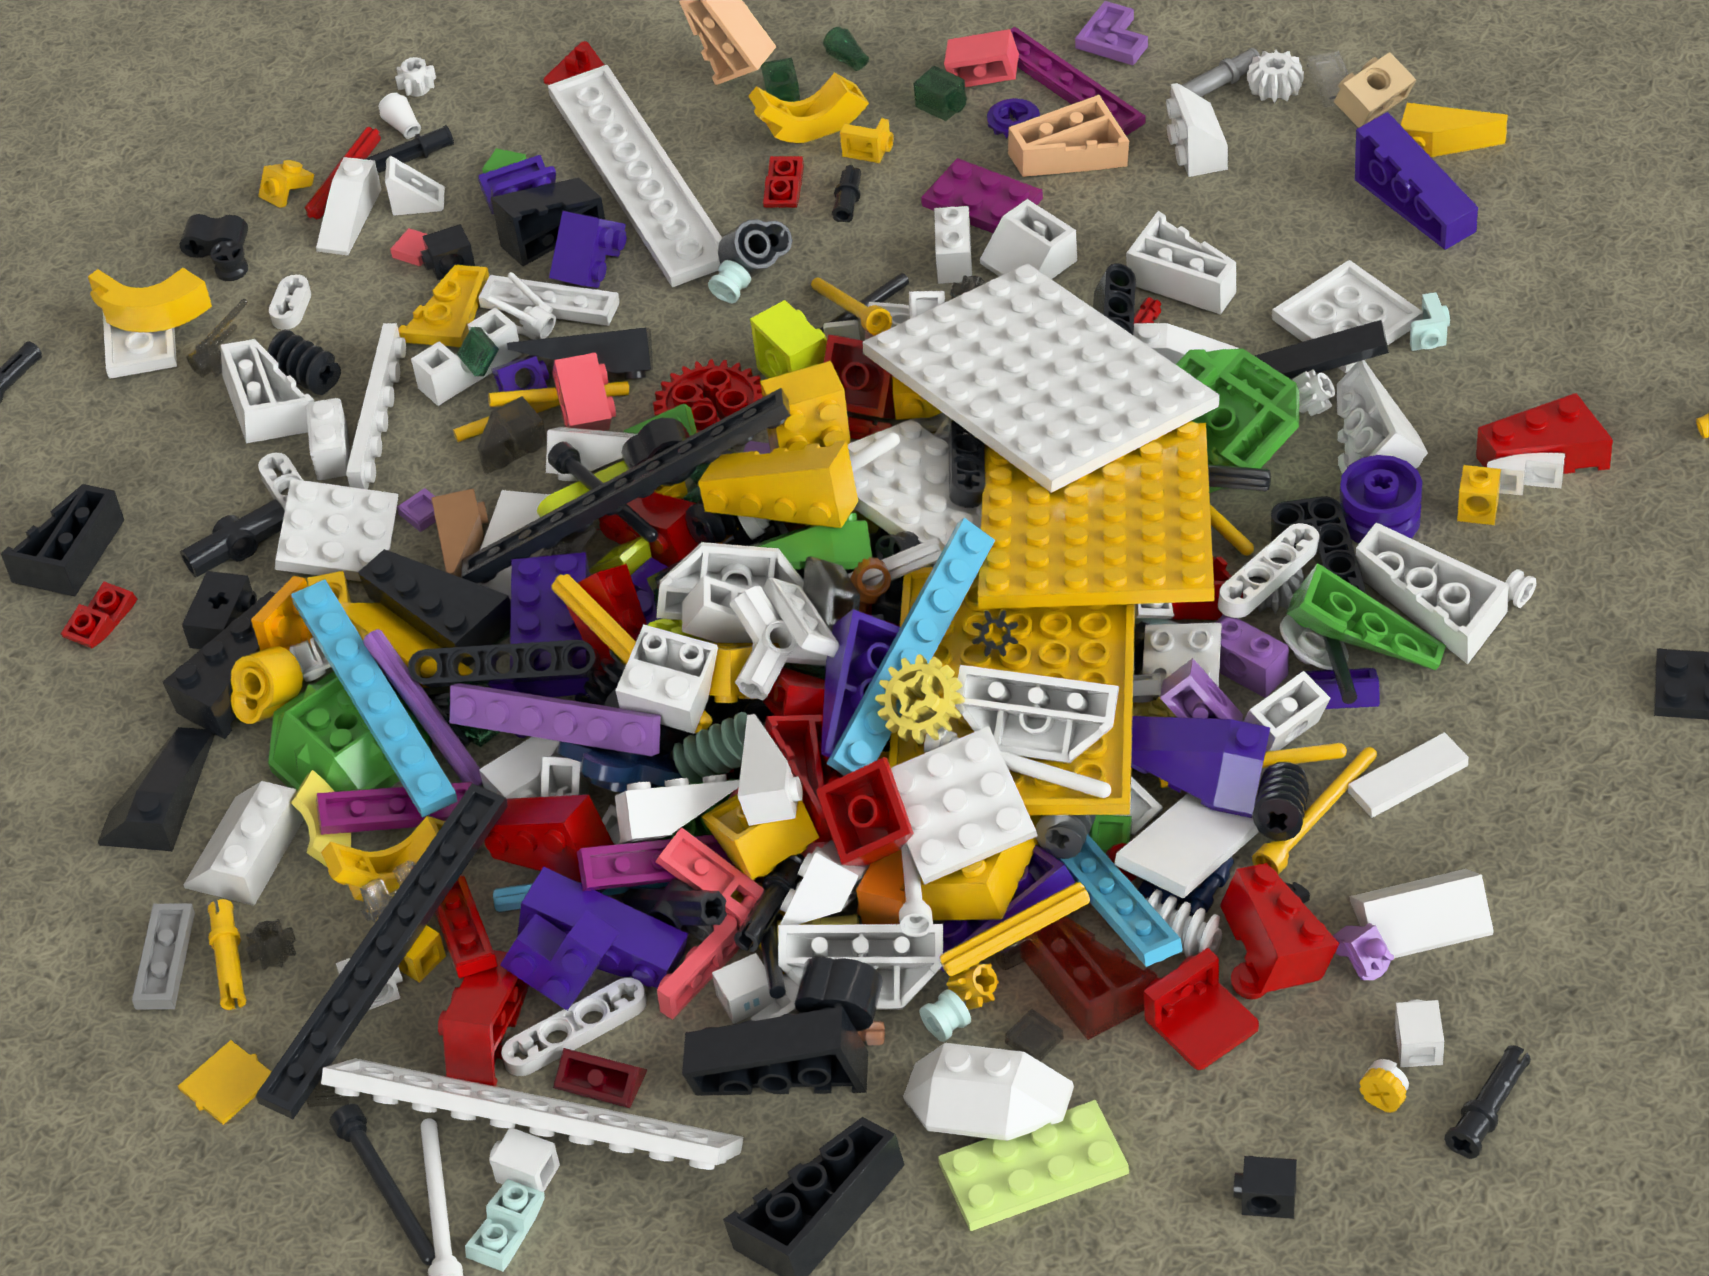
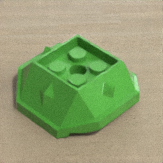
(1253, 402)
(327, 735)

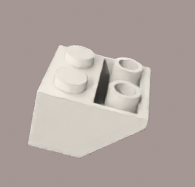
(1195, 132)
(1030, 237)
(668, 677)
(824, 888)

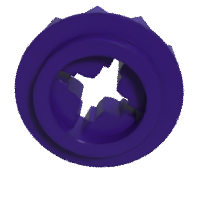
(999, 114)

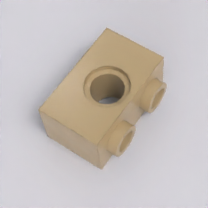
(1374, 89)

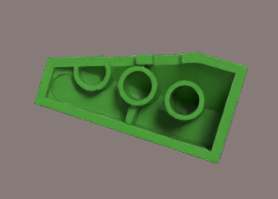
(836, 545)
(1351, 616)

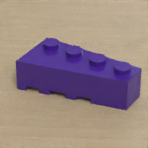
(1412, 183)
(644, 946)

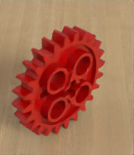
(724, 390)

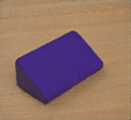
(1365, 683)

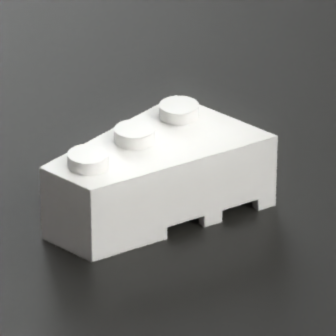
(261, 394)

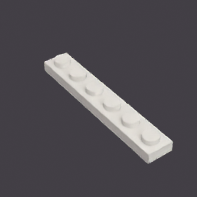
(374, 416)

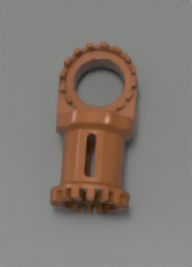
(868, 593)

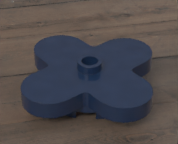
(617, 769)

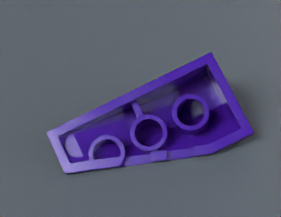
(849, 673)

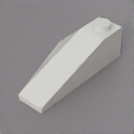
(1373, 421)

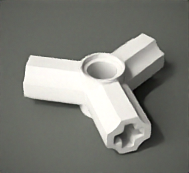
(765, 659)

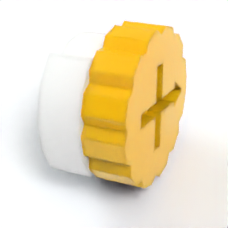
(1384, 1085)

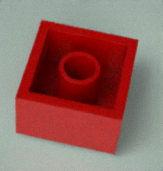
(865, 383)

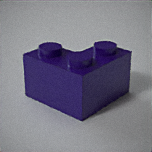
(583, 247)
(557, 961)

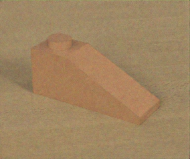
(459, 527)

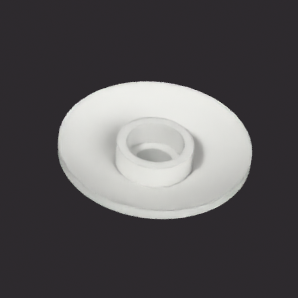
(1307, 644)

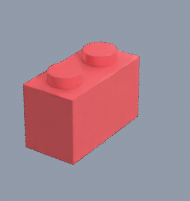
(983, 58)
(582, 392)

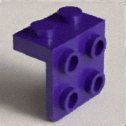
(516, 177)

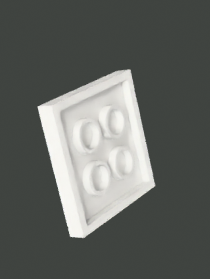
(1344, 301)
(334, 528)
(961, 805)

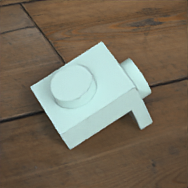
(1433, 328)

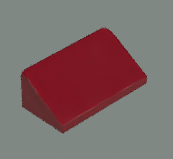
(598, 1078)

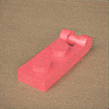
(706, 870)
(696, 971)

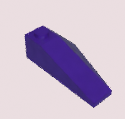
(1203, 757)
(1040, 880)

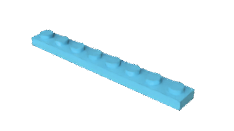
(919, 634)
(374, 699)

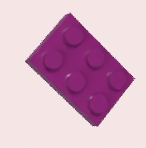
(982, 190)

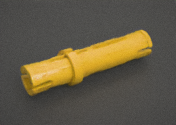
(225, 940)

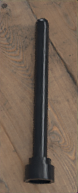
(567, 460)
(350, 1125)

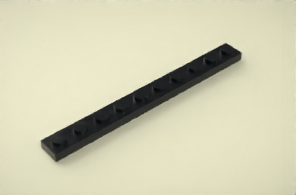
(634, 483)
(381, 952)

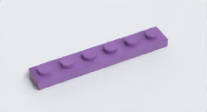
(555, 719)

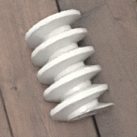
(1193, 931)

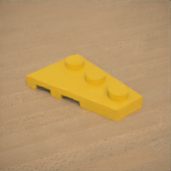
(449, 309)

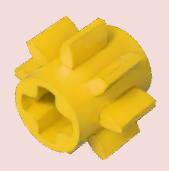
(974, 985)

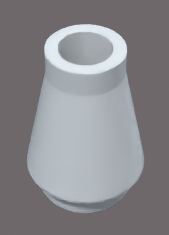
(398, 113)

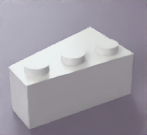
(1180, 267)

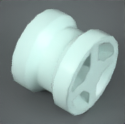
(729, 281)
(945, 1015)

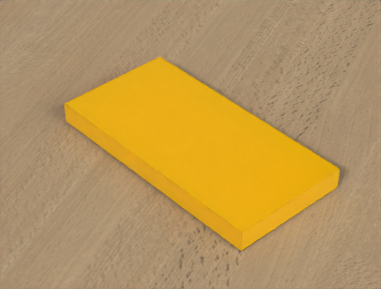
(400, 634)

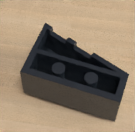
(532, 217)
(68, 544)

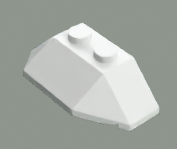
(724, 562)
(1037, 713)
(901, 959)
(985, 1092)

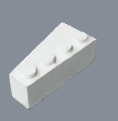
(1433, 589)

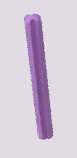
(422, 707)

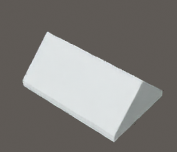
(1427, 912)

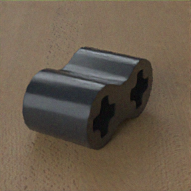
(205, 232)

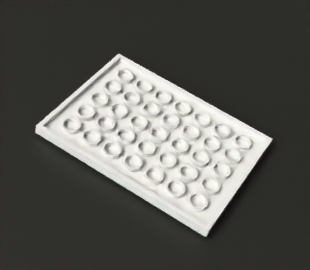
(1040, 376)

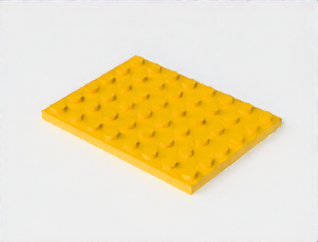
(1107, 538)
(1055, 642)

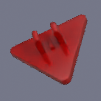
(578, 61)

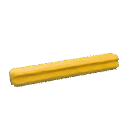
(1014, 929)

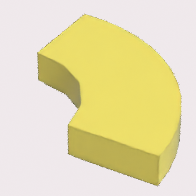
(305, 803)

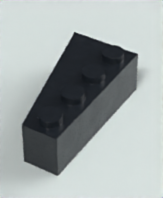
(436, 602)
(203, 683)
(777, 1054)
(818, 1203)

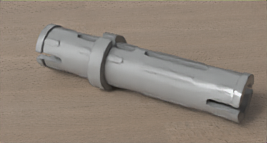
(1227, 71)

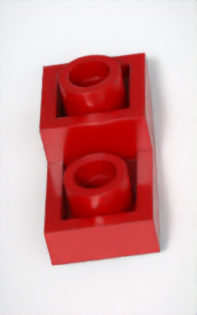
(783, 182)
(105, 611)

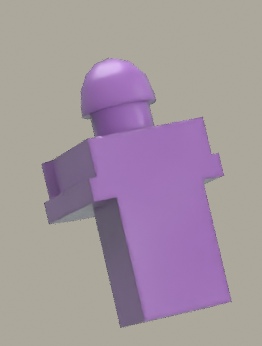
(1365, 950)

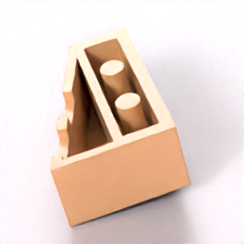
(729, 35)
(1069, 141)

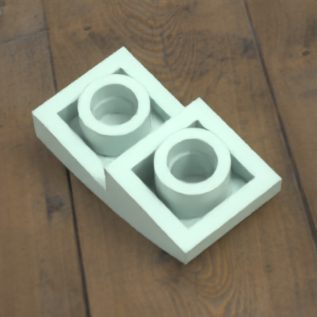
(507, 1223)

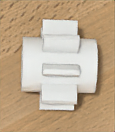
(415, 77)
(1314, 392)

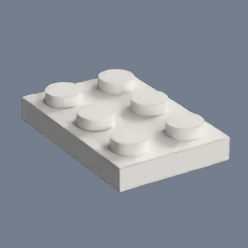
(137, 351)

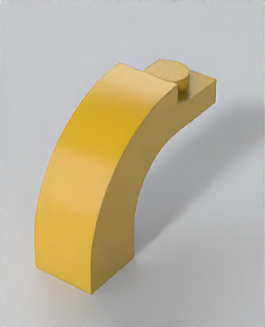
(814, 117)
(152, 307)
(361, 867)

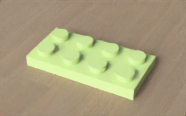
(1016, 1175)

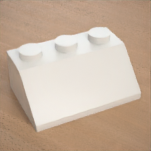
(247, 844)

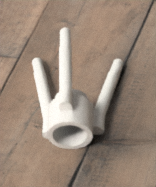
(536, 320)

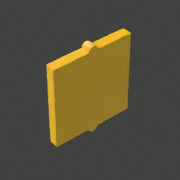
(225, 1082)

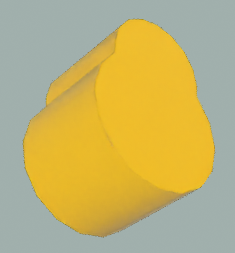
(264, 683)

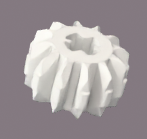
(1275, 75)

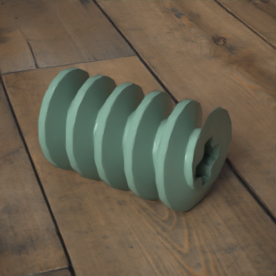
(712, 750)

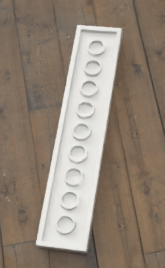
(639, 174)
(540, 1113)

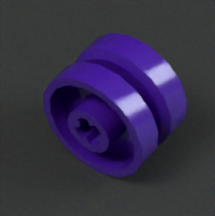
(1381, 492)

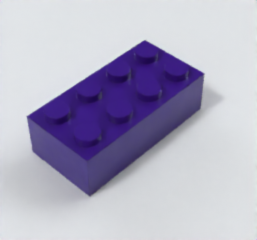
(543, 617)

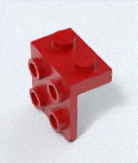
(1197, 1011)

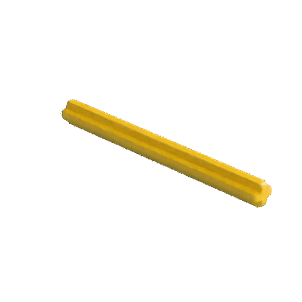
(602, 624)

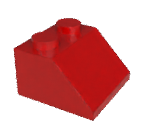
(865, 814)

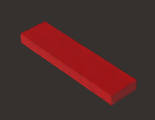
(465, 931)

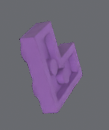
(1108, 37)

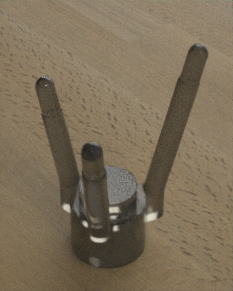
(207, 356)

